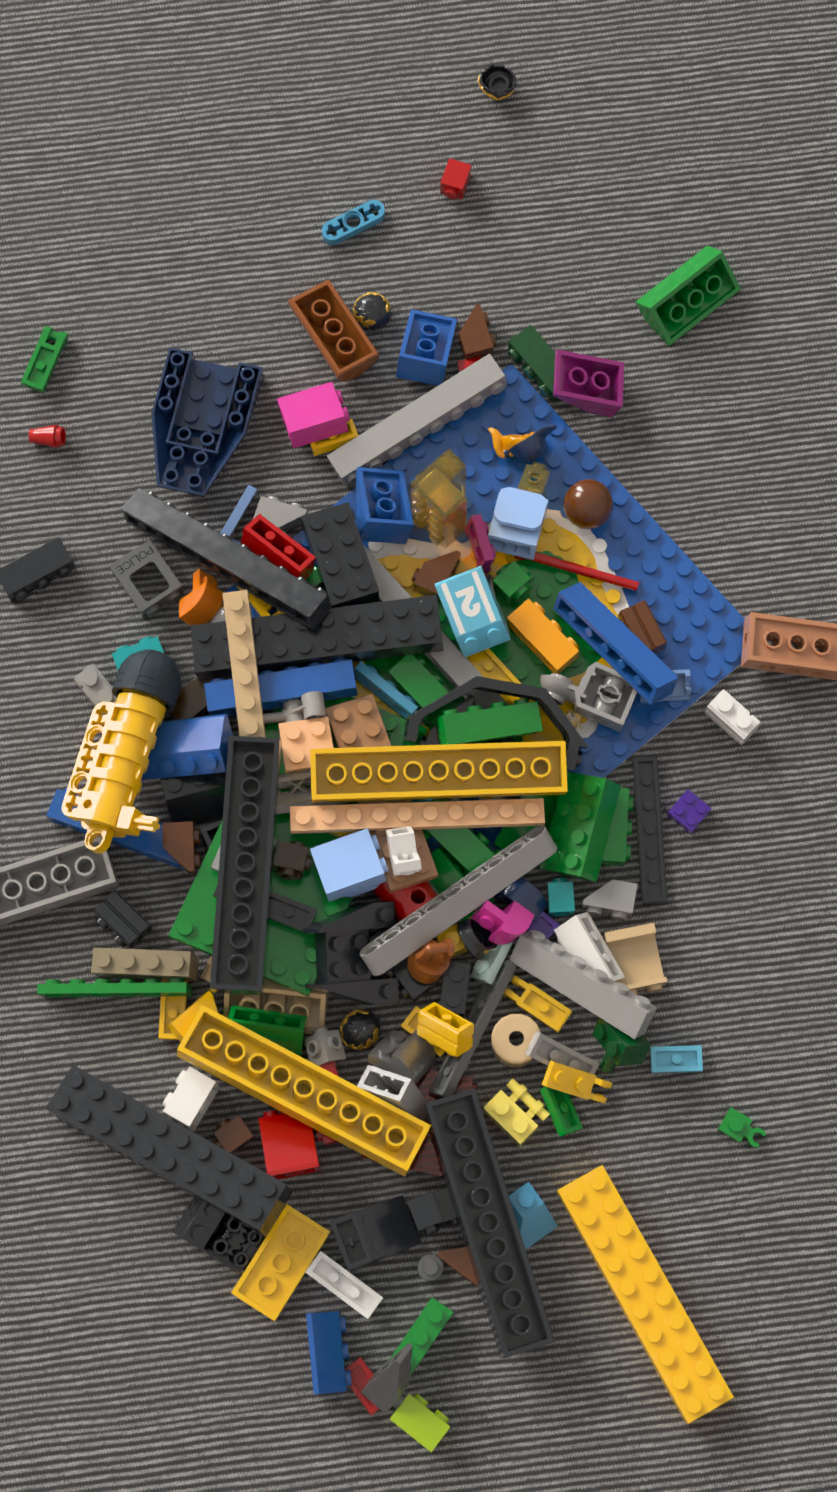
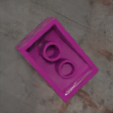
(589, 382)

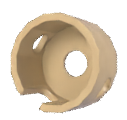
(502, 1048)

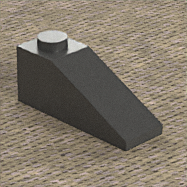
(390, 1381)

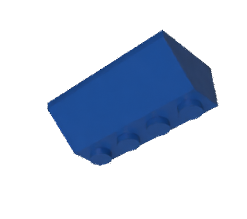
(190, 747)

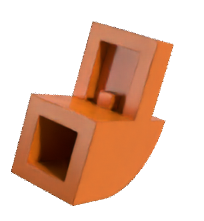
(202, 602)

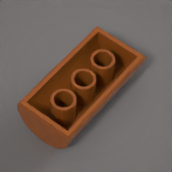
(334, 331)

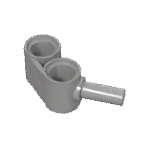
(309, 707)

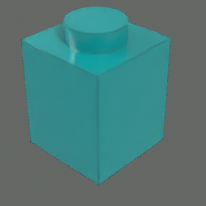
(560, 898)

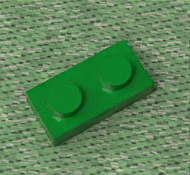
(561, 1111)

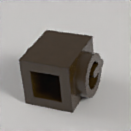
(291, 860)

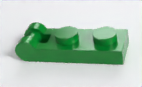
(44, 359)

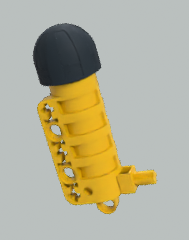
(145, 691)

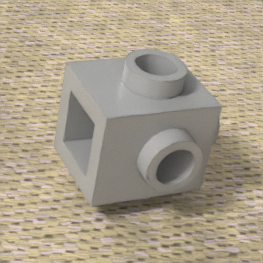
(325, 1047)

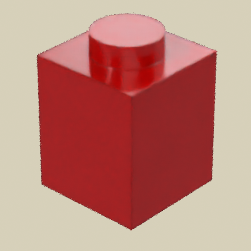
(455, 179)

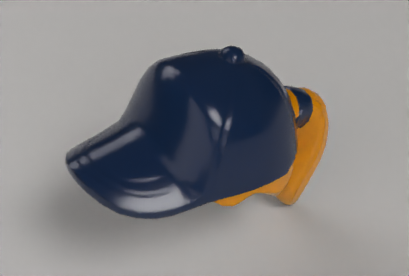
(523, 447)

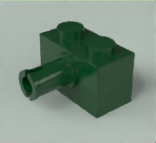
(619, 1047)

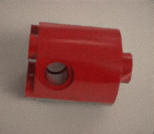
(408, 899)

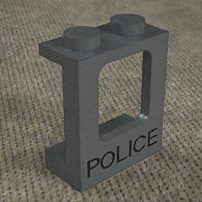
(136, 560)

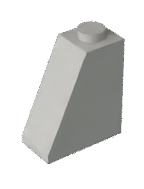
(394, 1089)

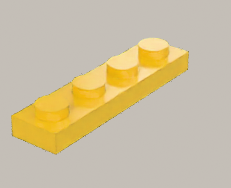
(491, 667)

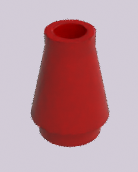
(49, 436)

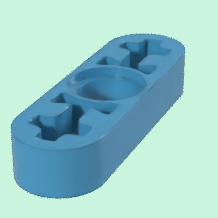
(341, 236)

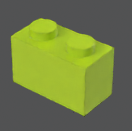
(420, 1422)

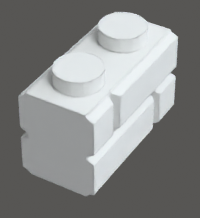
(732, 717)

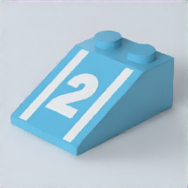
(473, 611)

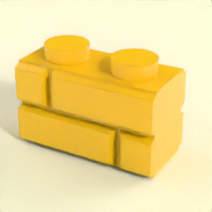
(445, 1029)

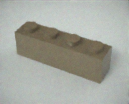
(144, 964)

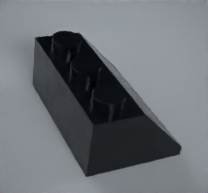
(195, 797)

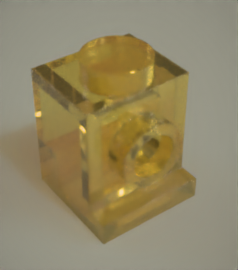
(537, 471)

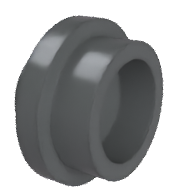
(430, 1267)

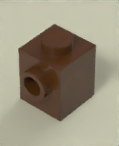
(232, 1135)

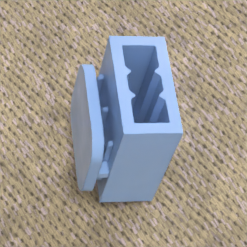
(517, 522)
(350, 865)

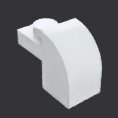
(403, 851)

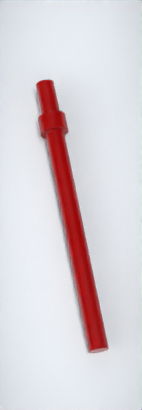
(583, 570)

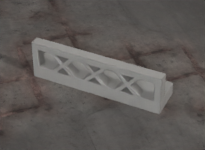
(296, 797)

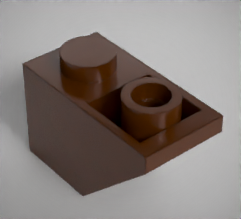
(474, 335)
(180, 845)

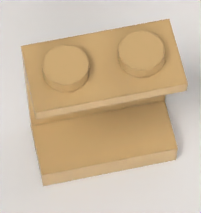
(637, 957)

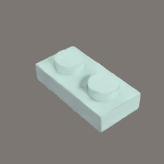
(487, 969)

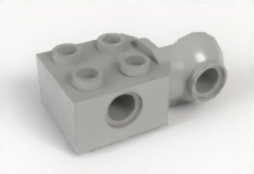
(599, 697)

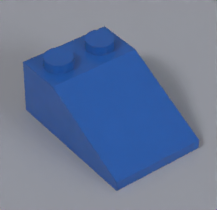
(426, 348)
(382, 506)

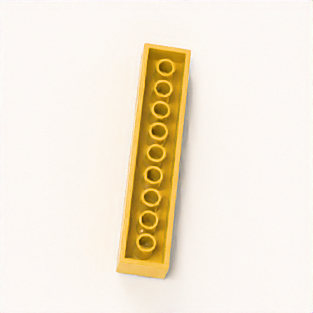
(438, 771)
(303, 1090)
(644, 1294)

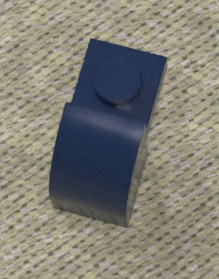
(525, 895)

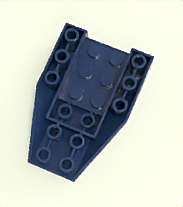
(200, 419)

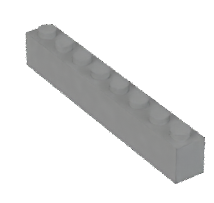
(419, 419)

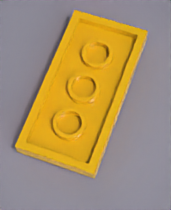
(280, 1262)

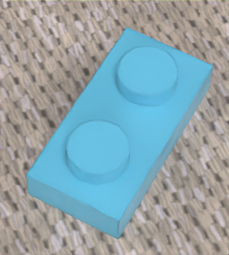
(676, 1059)

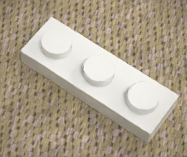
(344, 1285)

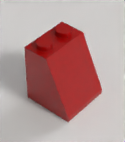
(288, 1146)

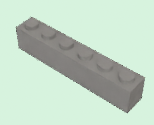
(583, 983)

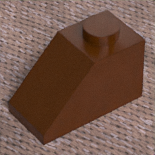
(434, 572)
(459, 1261)

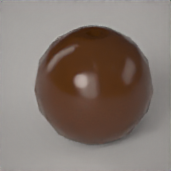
(588, 504)

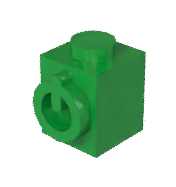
(512, 582)

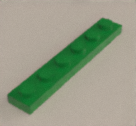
(103, 988)

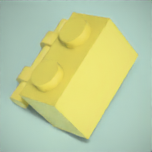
(511, 1117)

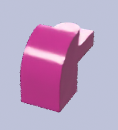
(503, 924)

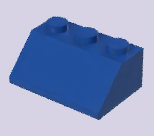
(328, 1352)

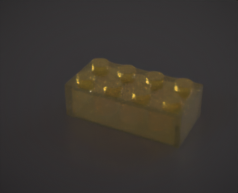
(438, 507)

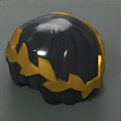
(497, 81)
(372, 311)
(360, 1029)

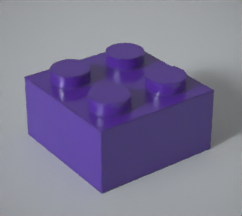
(689, 811)

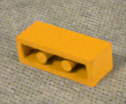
(543, 636)

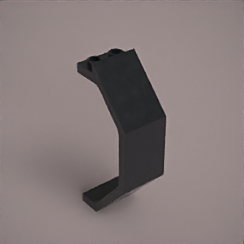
(545, 701)

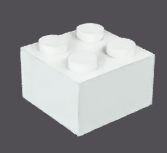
(190, 1098)

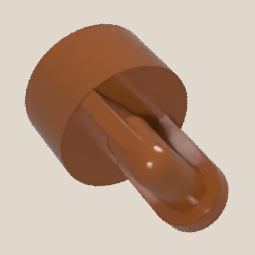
(431, 960)

